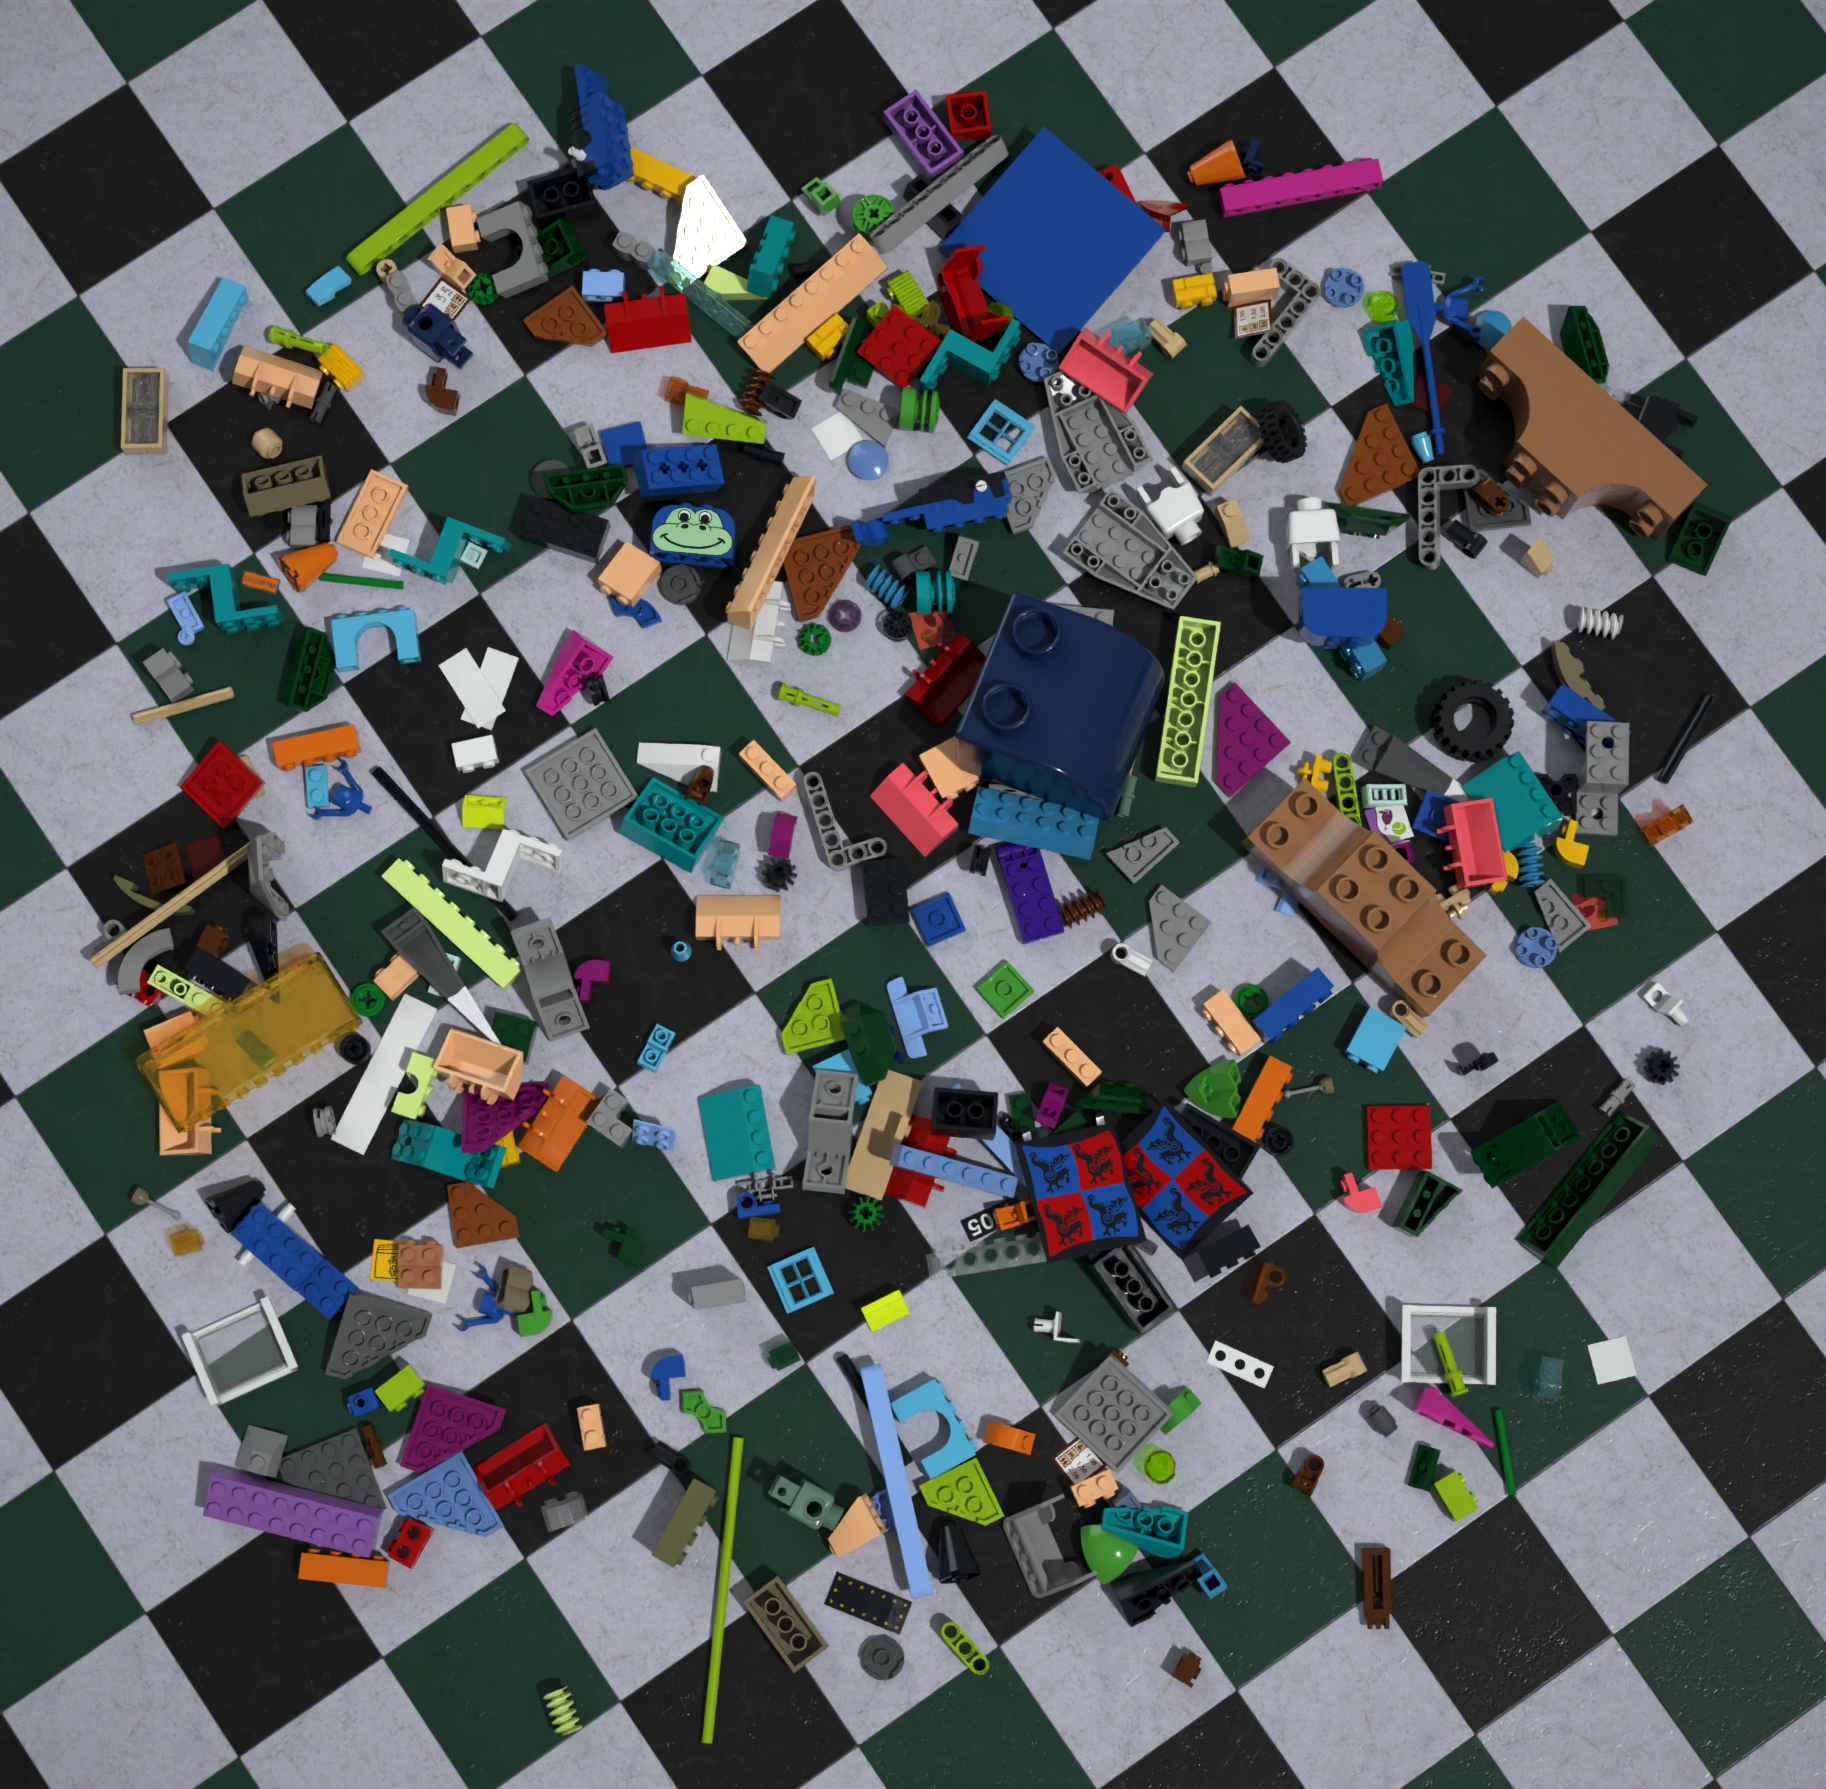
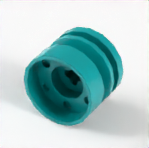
(934, 592)

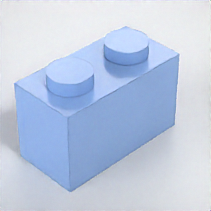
(603, 286)

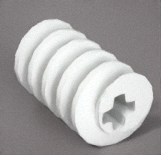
(1599, 622)

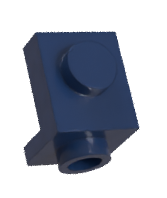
(1251, 165)

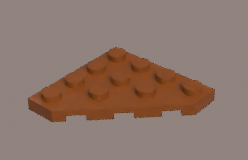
(1378, 460)
(817, 567)

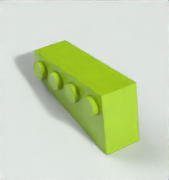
(718, 421)

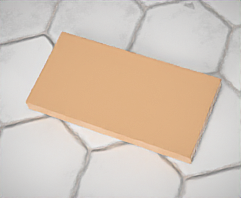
(372, 514)

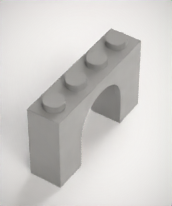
(530, 268)

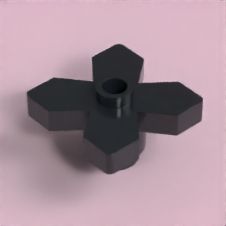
(1563, 787)

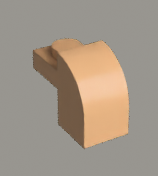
(451, 268)

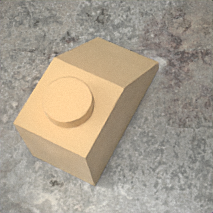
(1232, 523)
(1538, 559)

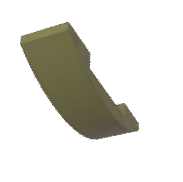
(130, 889)

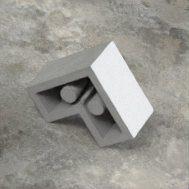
(167, 672)
(606, 1120)

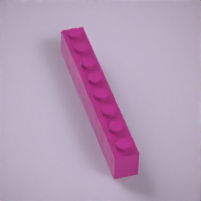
(1300, 187)

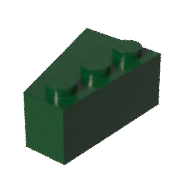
(1424, 1202)

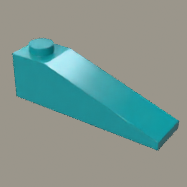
(1393, 354)
(1153, 1530)

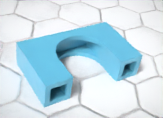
(348, 631)
(958, 1447)

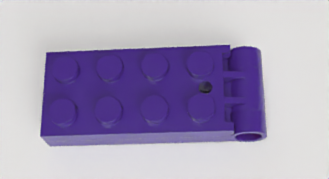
(1029, 892)

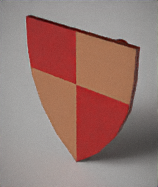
(1163, 210)

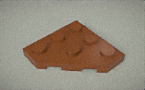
(566, 321)
(478, 1217)

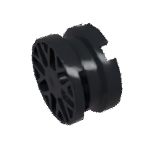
(897, 626)
(597, 693)
(980, 860)
(355, 1049)
(1278, 1141)

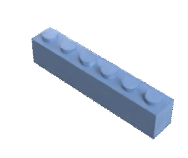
(953, 1171)

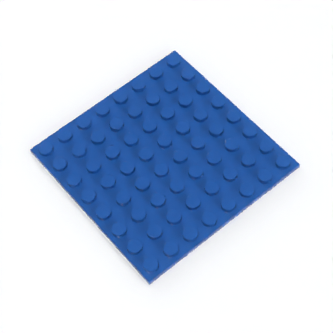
(1054, 239)

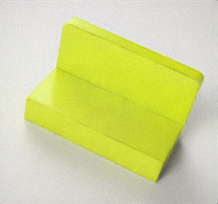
(483, 812)
(885, 1310)

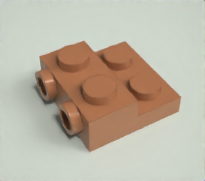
(420, 1265)

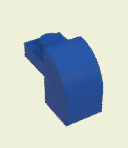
(667, 1369)

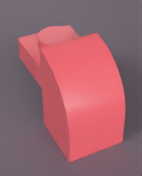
(1358, 1201)

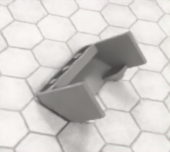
(1039, 1552)

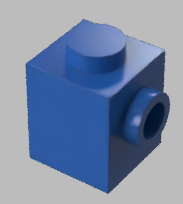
(363, 1402)

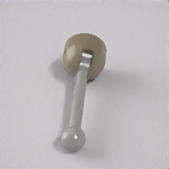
(1325, 1086)
(141, 1197)

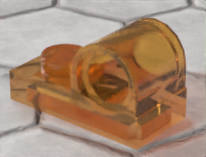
(677, 391)
(1260, 1294)

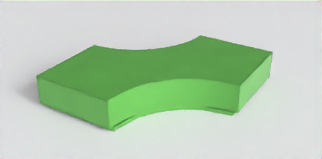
(712, 1419)

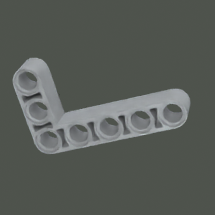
(1288, 315)
(1433, 507)
(832, 831)

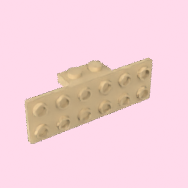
(883, 1128)

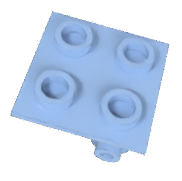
(654, 1135)

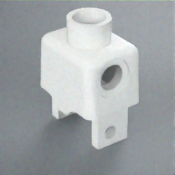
(1175, 510)
(1311, 532)

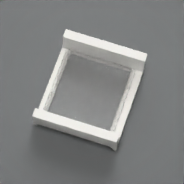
(1469, 1334)
(240, 1353)

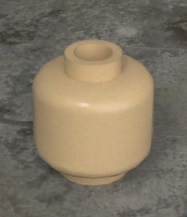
(267, 443)

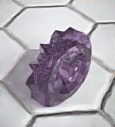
(854, 615)

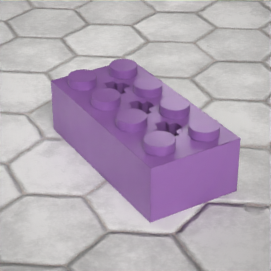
(927, 124)

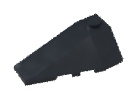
(264, 943)
(1148, 1589)

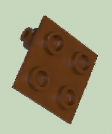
(165, 868)

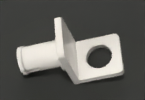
(1667, 1005)
(1054, 1327)

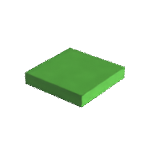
(1005, 990)

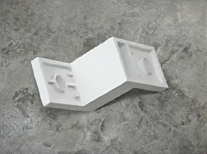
(502, 865)

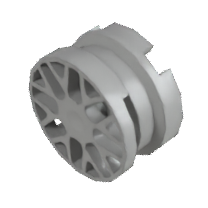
(324, 1121)

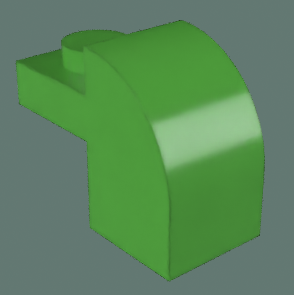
(821, 196)
(536, 1322)
(1183, 1406)

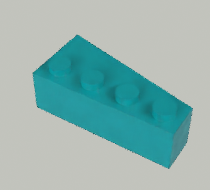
(770, 255)

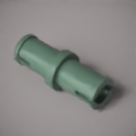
(1127, 797)

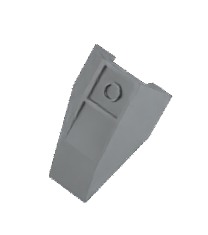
(1093, 436)
(1130, 553)
(260, 852)

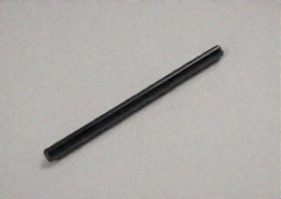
(433, 831)

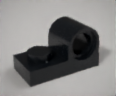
(782, 402)

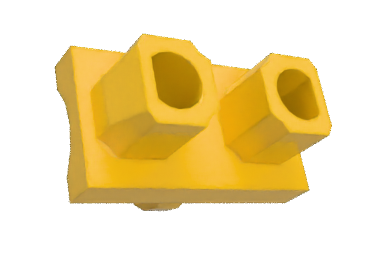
(1319, 765)

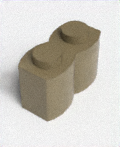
(513, 1289)

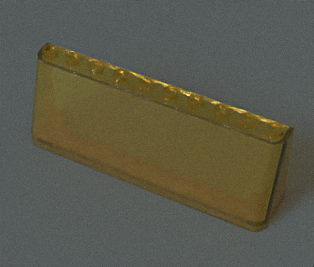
(248, 1042)

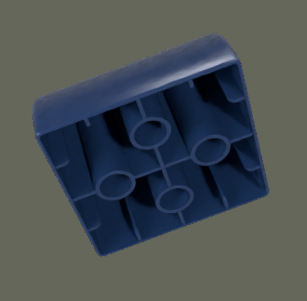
(1059, 707)

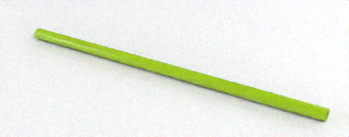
(722, 1591)

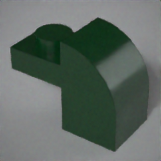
(1238, 563)
(631, 1247)

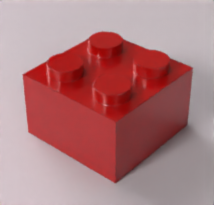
(968, 116)

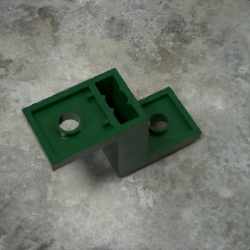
(1525, 1144)

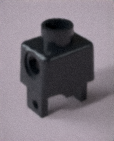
(1661, 418)

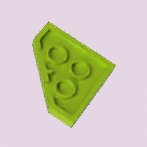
(815, 1020)
(963, 1493)

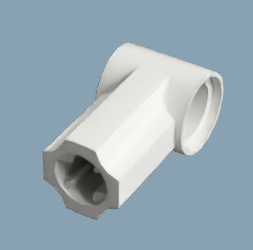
(1133, 959)

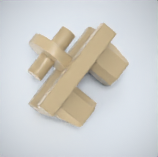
(1456, 903)

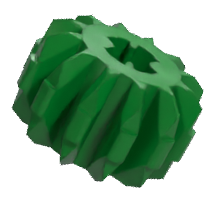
(872, 1209)

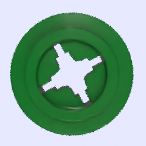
(478, 296)
(812, 648)
(361, 993)
(1261, 1000)

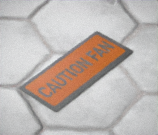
(260, 582)

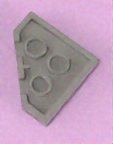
(1029, 490)
(1174, 927)

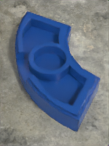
(642, 612)

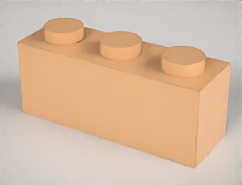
(767, 771)
(1230, 1023)
(1071, 1058)

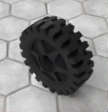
(1282, 431)

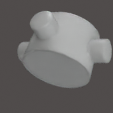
(1205, 268)

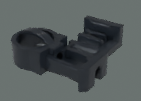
(1482, 1063)

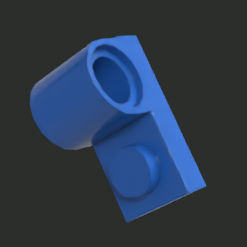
(871, 532)
(767, 1207)

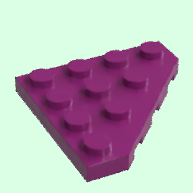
(1245, 740)
(488, 1123)
(448, 1426)

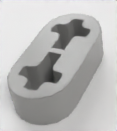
(1363, 577)

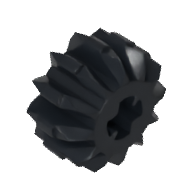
(787, 873)
(1655, 1060)

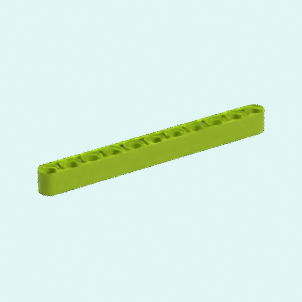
(437, 199)

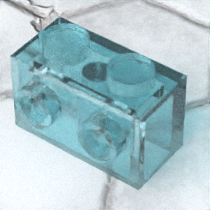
(1131, 336)

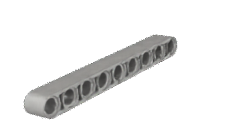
(939, 194)

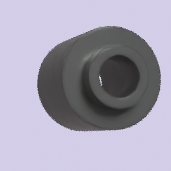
(1382, 1420)

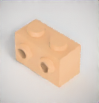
(1094, 1488)

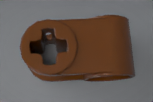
(1490, 494)
(700, 784)
(1308, 1476)

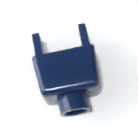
(436, 334)

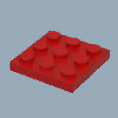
(899, 346)
(222, 785)
(1398, 1137)

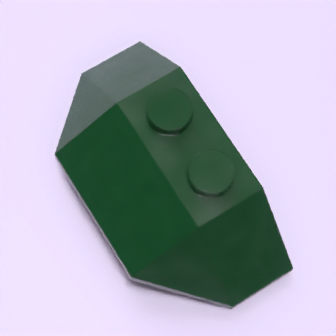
(1584, 343)
(587, 487)
(1367, 520)
(309, 671)
(868, 1041)
(1115, 1099)

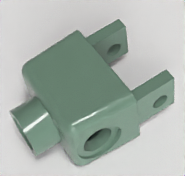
(799, 1496)

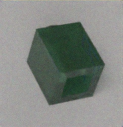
(783, 1356)

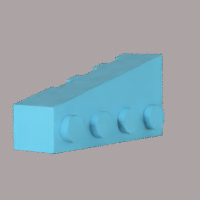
(217, 324)

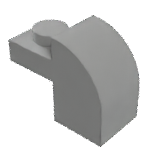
(589, 446)

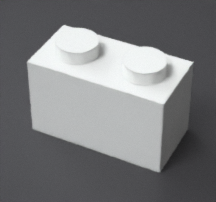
(475, 754)

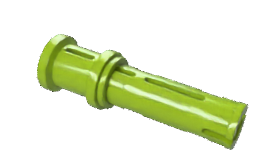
(291, 339)
(799, 694)
(1452, 1374)

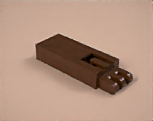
(1376, 1578)

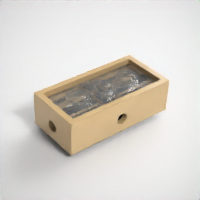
(144, 411)
(1224, 451)

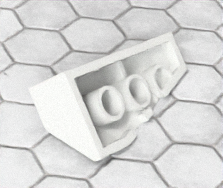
(680, 760)

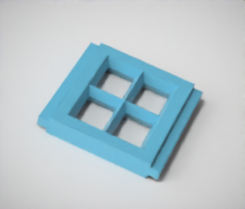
(990, 446)
(817, 1272)

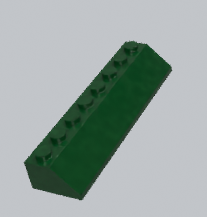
(1588, 1189)

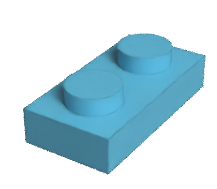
(317, 786)

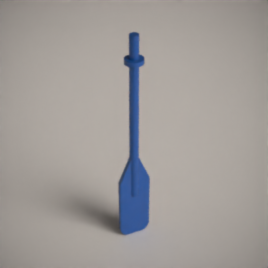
(1422, 317)

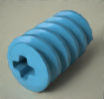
(886, 587)
(1529, 865)

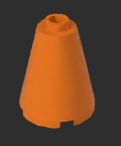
(1217, 166)
(307, 564)

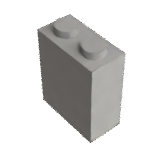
(717, 1294)

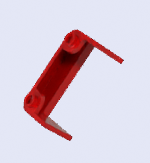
(963, 295)

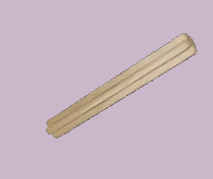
(183, 706)

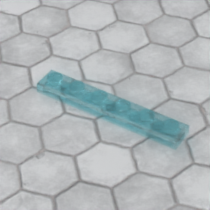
(700, 294)

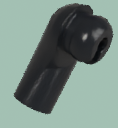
(1004, 1122)

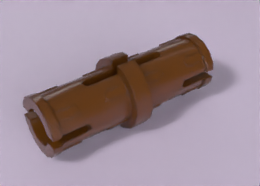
(374, 1446)

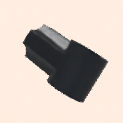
(1470, 542)
(669, 1457)

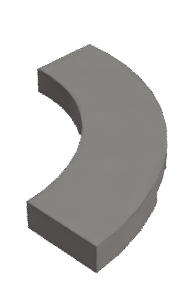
(138, 956)

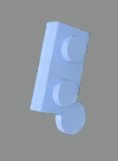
(186, 617)

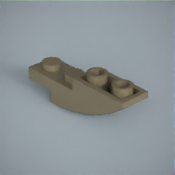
(1568, 672)

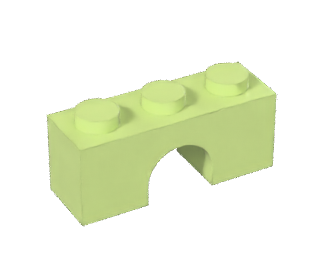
(412, 1105)

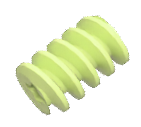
(562, 1711)

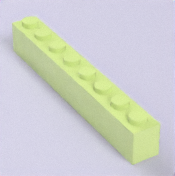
(452, 924)

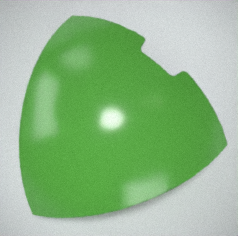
(1217, 1089)
(1106, 1552)

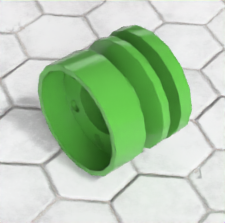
(871, 206)
(919, 410)

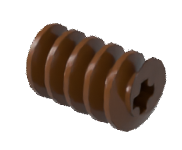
(756, 383)
(1083, 908)

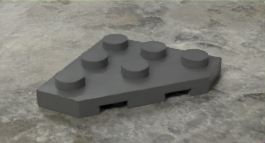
(1480, 518)

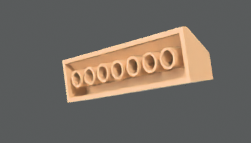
(812, 304)
(772, 552)

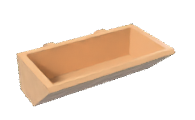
(277, 377)
(738, 918)
(480, 1065)
(193, 1142)

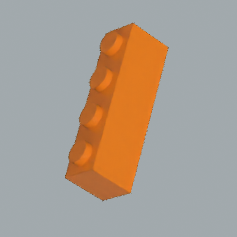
(316, 747)
(1262, 1097)
(344, 1569)

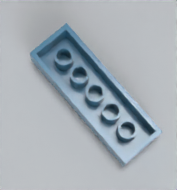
(1364, 660)
(1033, 823)

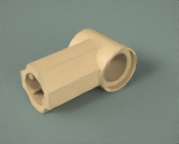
(1169, 342)
(1410, 1018)
(1348, 1368)

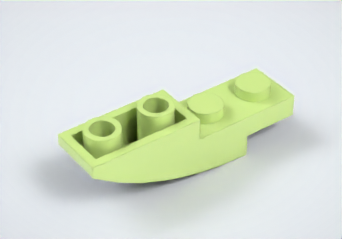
(184, 991)

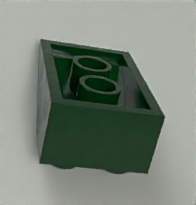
(560, 247)
(1700, 538)

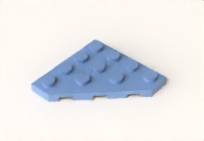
(450, 1498)

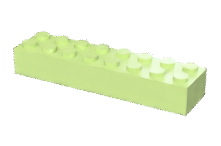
(1187, 701)

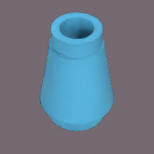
(1422, 446)
(681, 956)

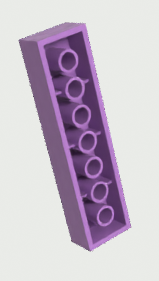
(293, 1512)

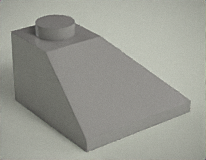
(261, 1451)

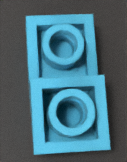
(326, 286)
(656, 1048)

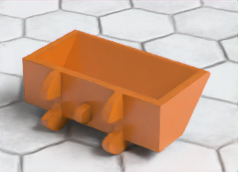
(559, 1123)

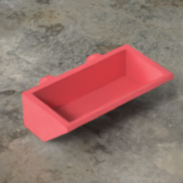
(1106, 370)
(915, 809)
(1474, 843)

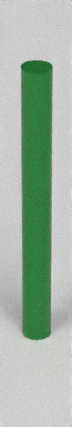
(362, 581)
(1504, 1449)

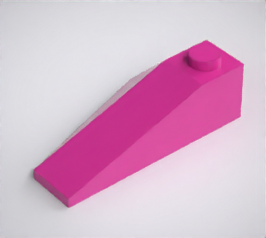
(576, 662)
(1440, 1410)

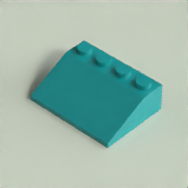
(1519, 801)
(671, 825)
(737, 1133)

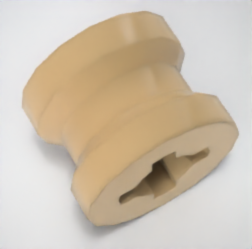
(388, 264)

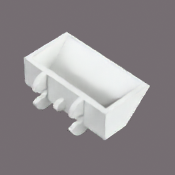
(758, 645)

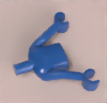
(1456, 309)
(345, 798)
(488, 1306)

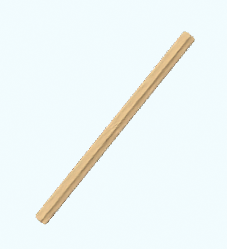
(170, 907)

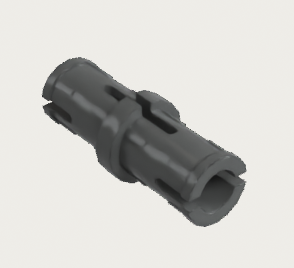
(323, 403)

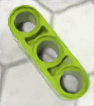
(970, 1657)

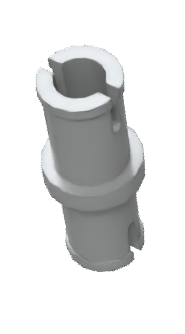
(1616, 1097)

